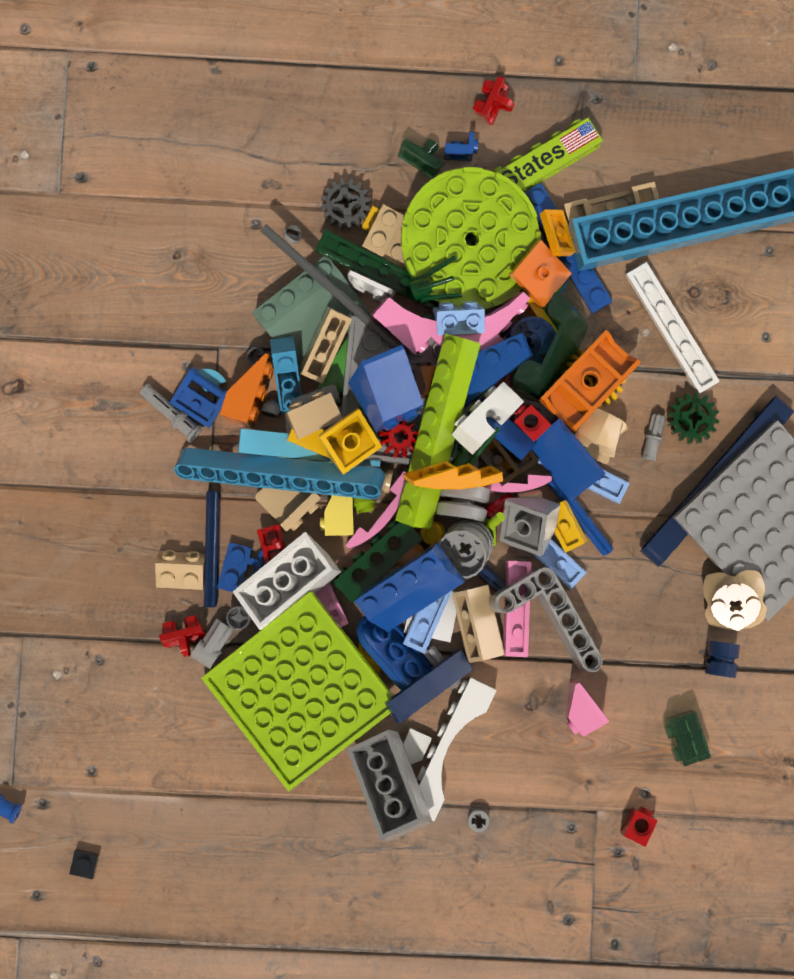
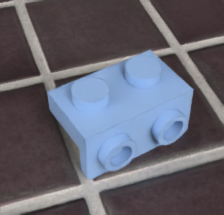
(459, 319)

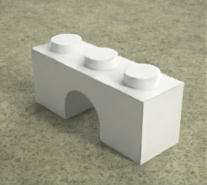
(474, 429)

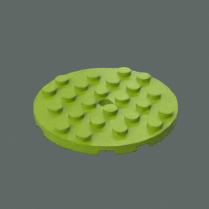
(462, 204)

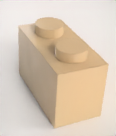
(314, 415)

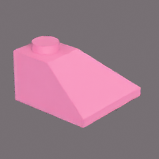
(582, 711)

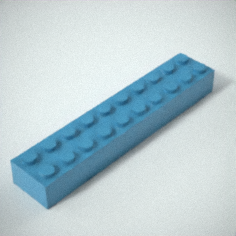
(683, 220)

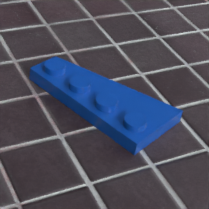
(496, 363)

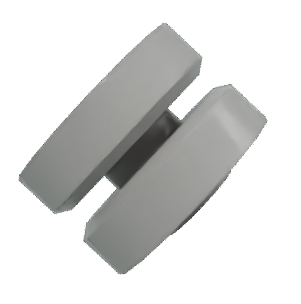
(462, 503)

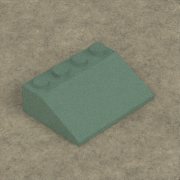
(300, 307)

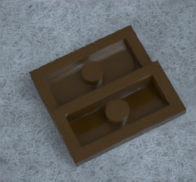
(506, 462)

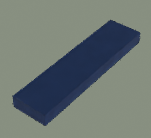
(428, 686)

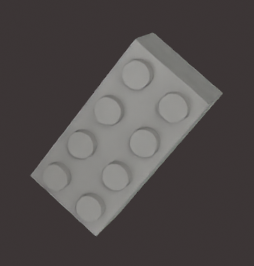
(389, 785)

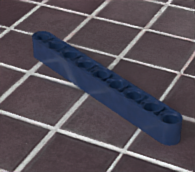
(670, 533)

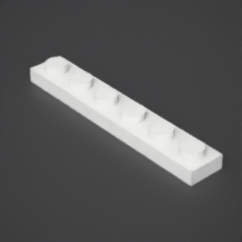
(672, 328)

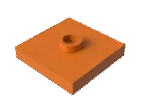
(540, 273)

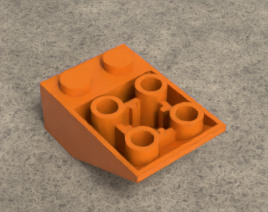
(245, 395)

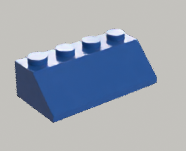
(409, 588)

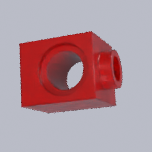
(539, 428)
(639, 836)

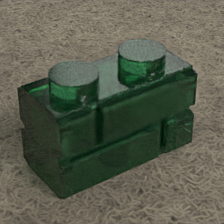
(687, 738)

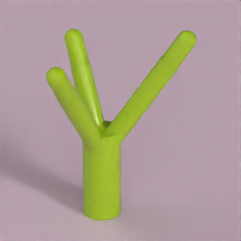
(493, 522)

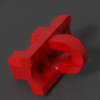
(496, 100)
(271, 536)
(172, 637)

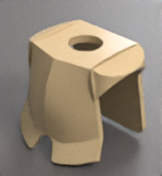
(601, 434)

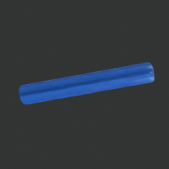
(583, 519)

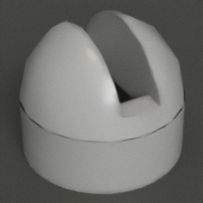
(290, 238)

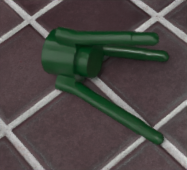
(422, 288)
(464, 456)

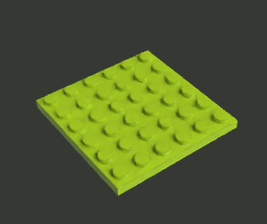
(300, 691)

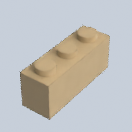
(324, 344)
(478, 624)

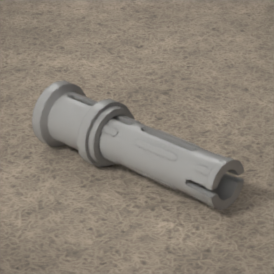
(178, 419)

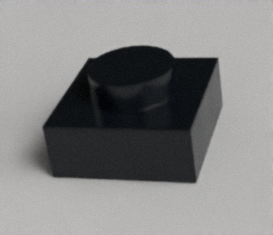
(84, 864)

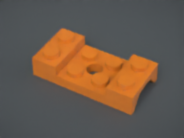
(572, 398)

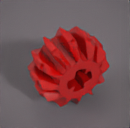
(405, 445)

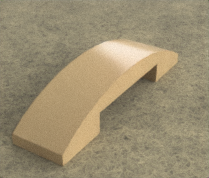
(637, 195)

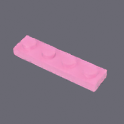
(516, 622)

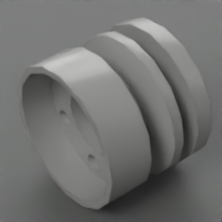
(468, 559)

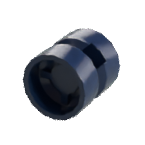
(722, 659)

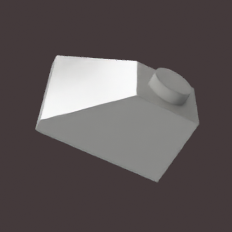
(529, 523)

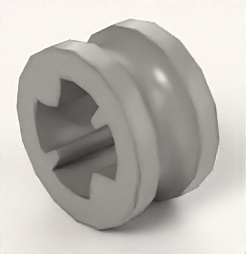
(472, 825)

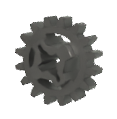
(337, 206)

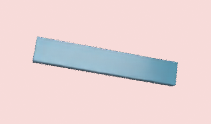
(275, 445)

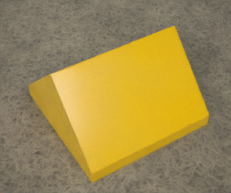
(349, 441)

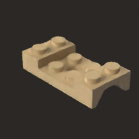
(385, 236)

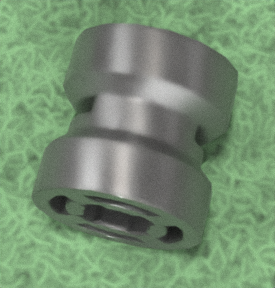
(236, 619)

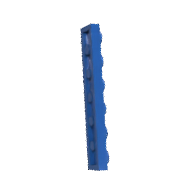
(585, 281)

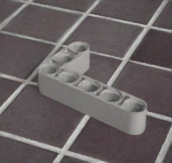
(554, 613)

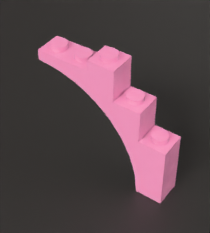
(416, 331)

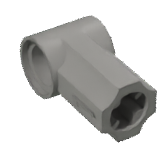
(209, 648)

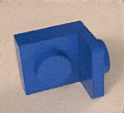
(459, 151)

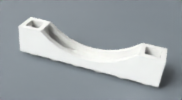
(472, 702)

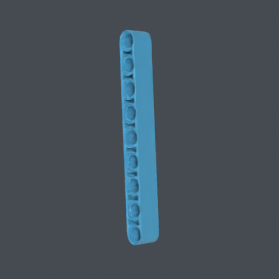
(279, 473)

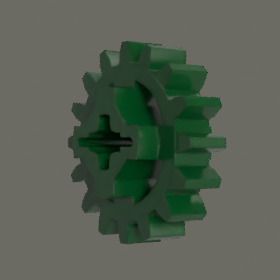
(702, 419)

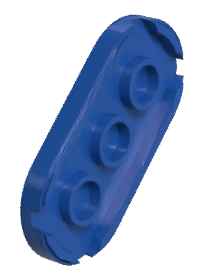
(387, 649)

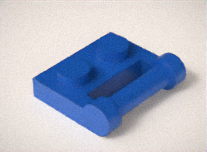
(195, 403)

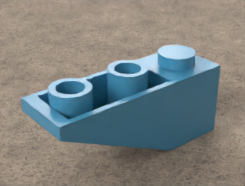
(285, 371)

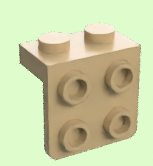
(287, 505)

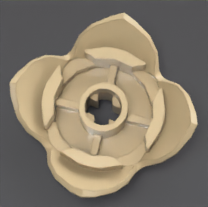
(721, 589)

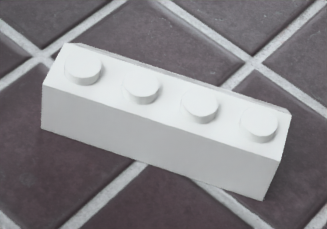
(285, 580)

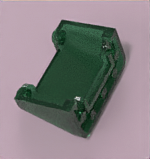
(537, 378)

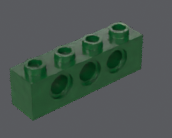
(408, 539)

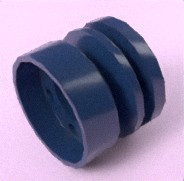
(537, 333)

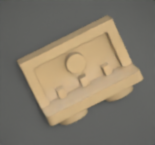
(180, 570)

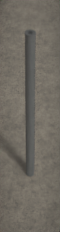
(331, 287)

